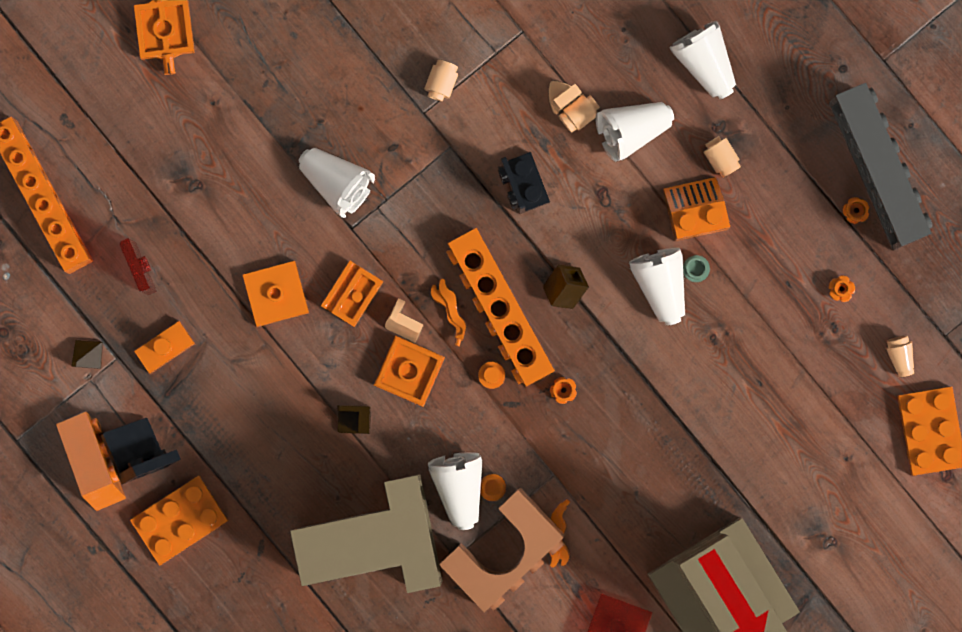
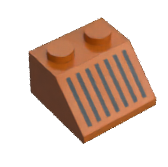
(696, 209)

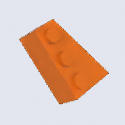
(90, 461)

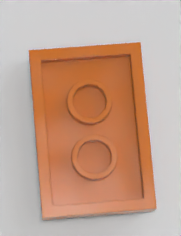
(931, 430)
(179, 520)

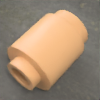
(441, 80)
(579, 113)
(722, 156)

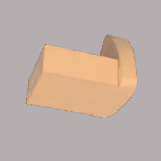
(562, 95)
(402, 324)

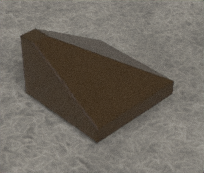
(87, 354)

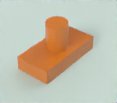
(164, 347)

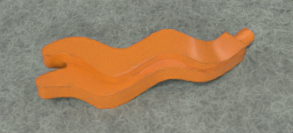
(448, 300)
(557, 517)

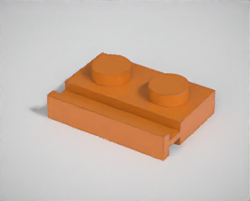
(352, 293)

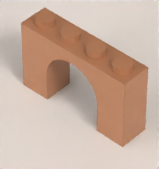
(489, 586)

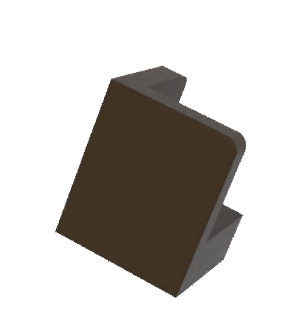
(565, 286)
(354, 419)

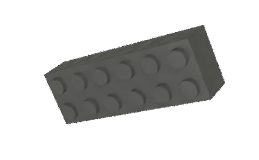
(880, 166)

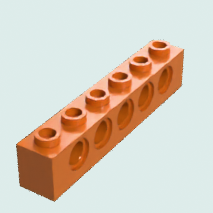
(42, 197)
(471, 244)

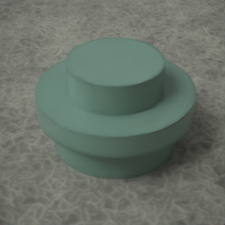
(696, 268)

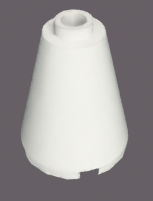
(707, 59)
(632, 127)
(336, 180)
(662, 283)
(459, 487)

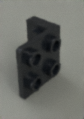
(524, 182)
(136, 451)

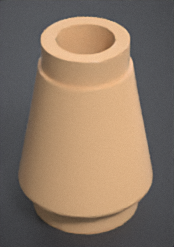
(901, 355)

